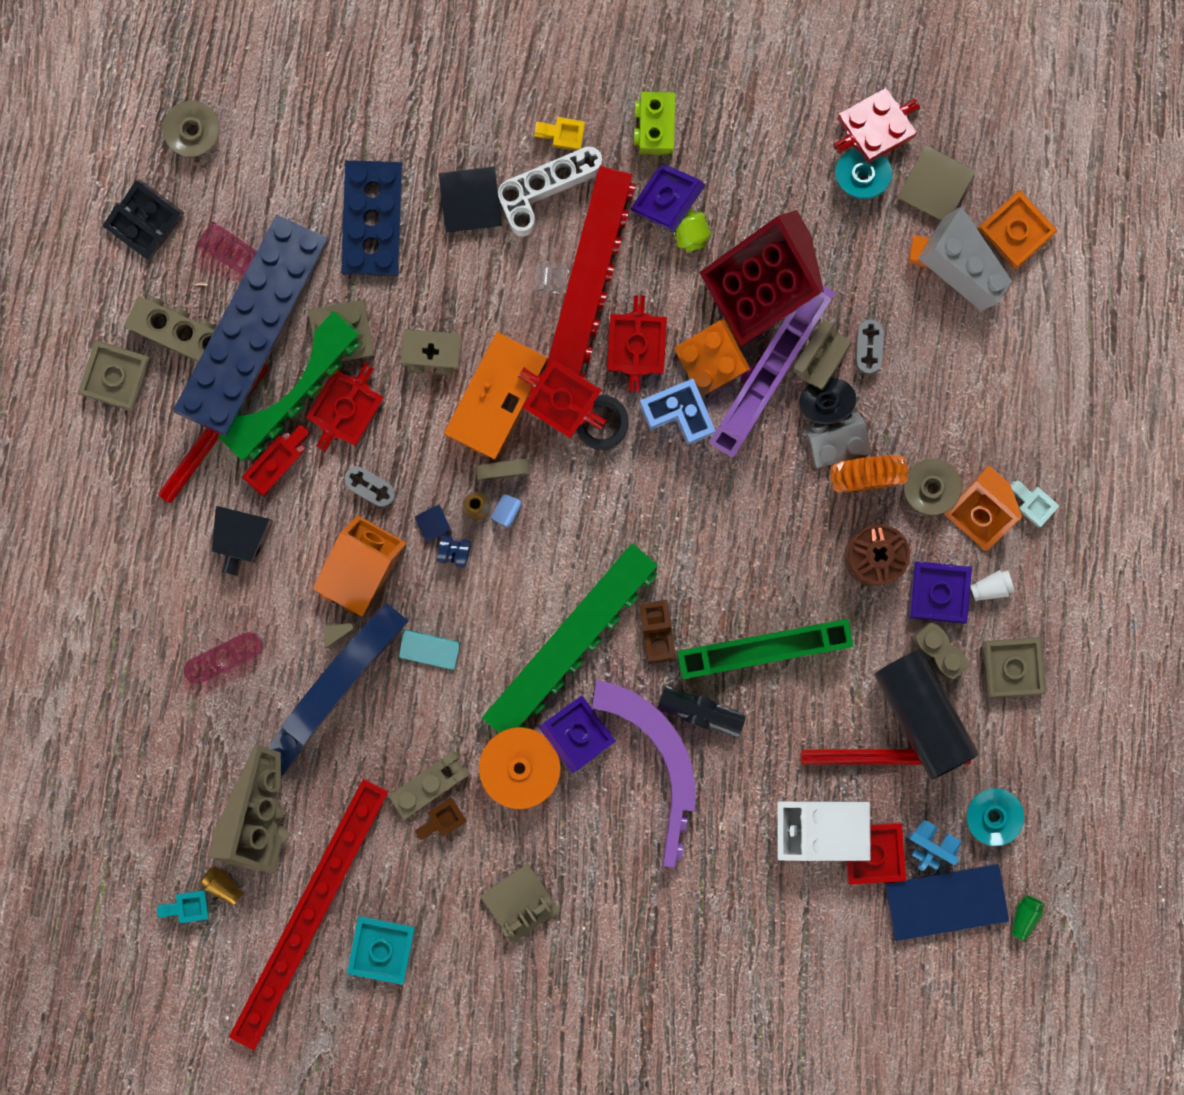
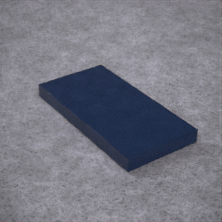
(946, 902)

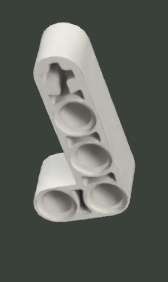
(553, 185)

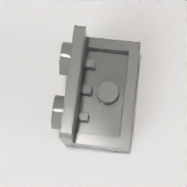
(838, 441)

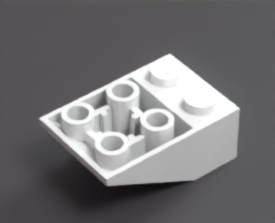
(824, 831)

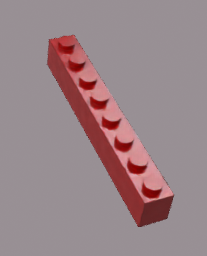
(592, 269)

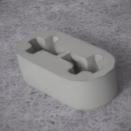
(862, 347)
(365, 492)

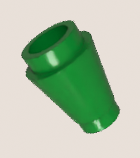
(1027, 915)

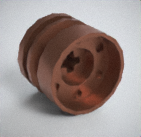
(860, 558)

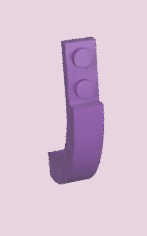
(648, 718)

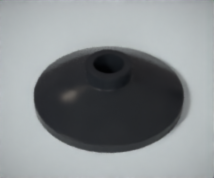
(837, 395)

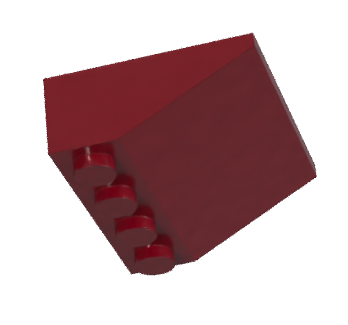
(765, 277)

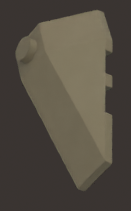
(248, 824)

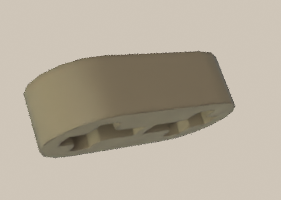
(503, 469)

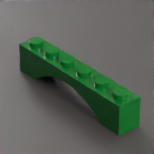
(331, 344)
(764, 648)

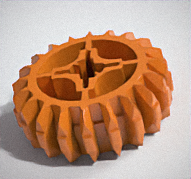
(869, 473)

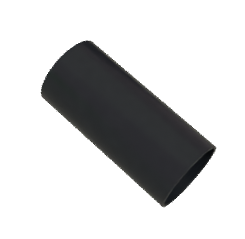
(926, 714)

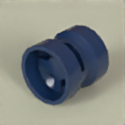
(453, 551)

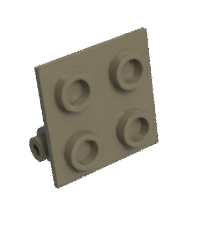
(519, 903)

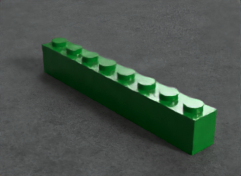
(571, 639)

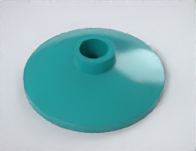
(853, 165)
(1009, 820)

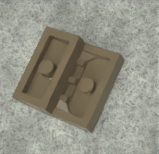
(936, 183)

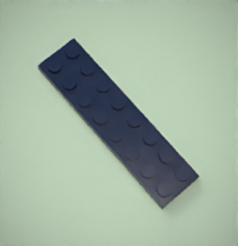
(250, 325)

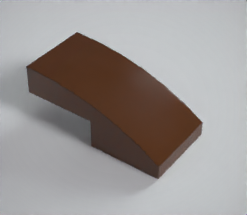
(657, 631)

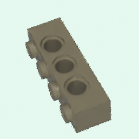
(142, 322)

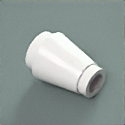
(993, 586)

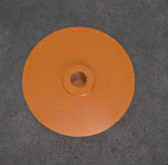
(519, 768)

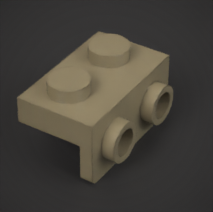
(821, 355)

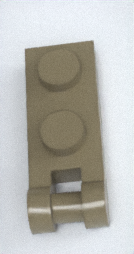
(428, 785)

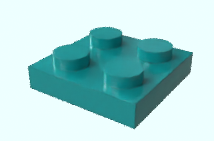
(381, 950)

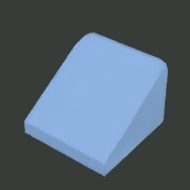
(506, 510)

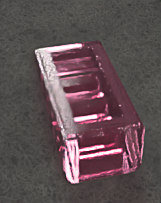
(233, 240)

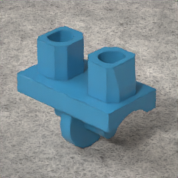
(946, 850)

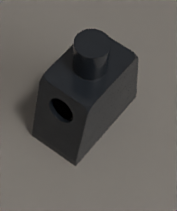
(238, 537)

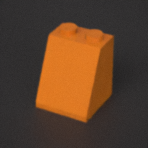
(358, 565)

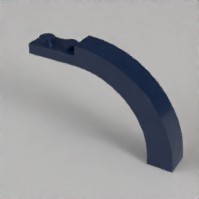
(335, 683)

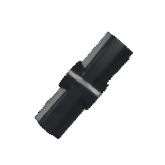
(701, 711)

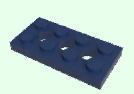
(357, 204)

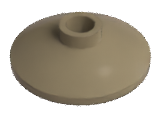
(181, 119)
(930, 473)

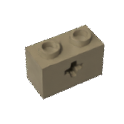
(446, 344)

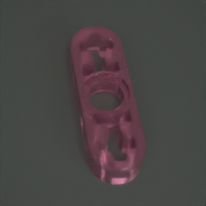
(239, 642)

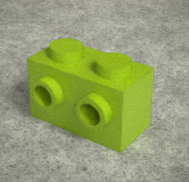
(656, 123)

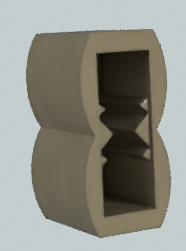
(944, 657)

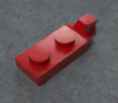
(276, 460)

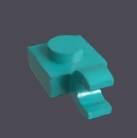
(188, 906)

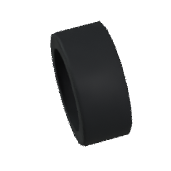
(618, 436)

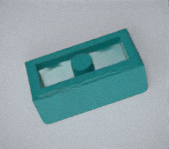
(429, 649)

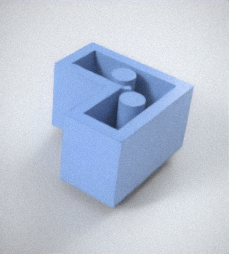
(679, 404)

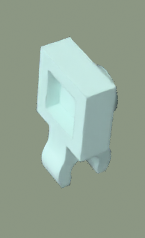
(1035, 505)

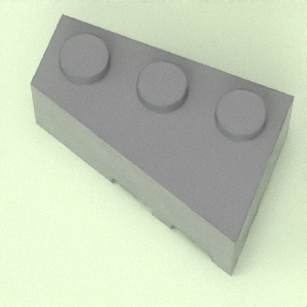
(965, 260)

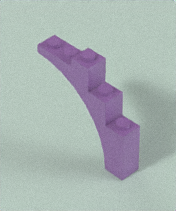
(768, 374)

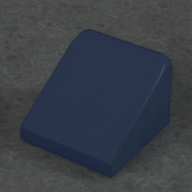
(433, 523)

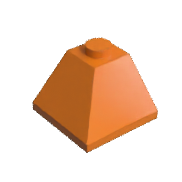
(986, 508)

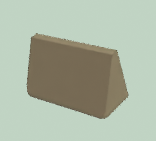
(337, 633)

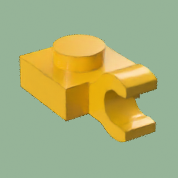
(566, 133)

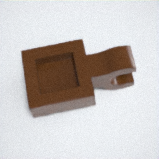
(444, 818)

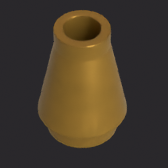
(482, 511)
(220, 884)

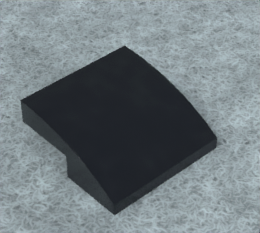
(470, 199)
(143, 219)

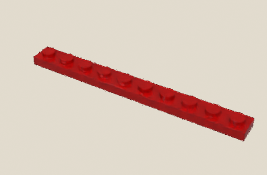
(308, 914)

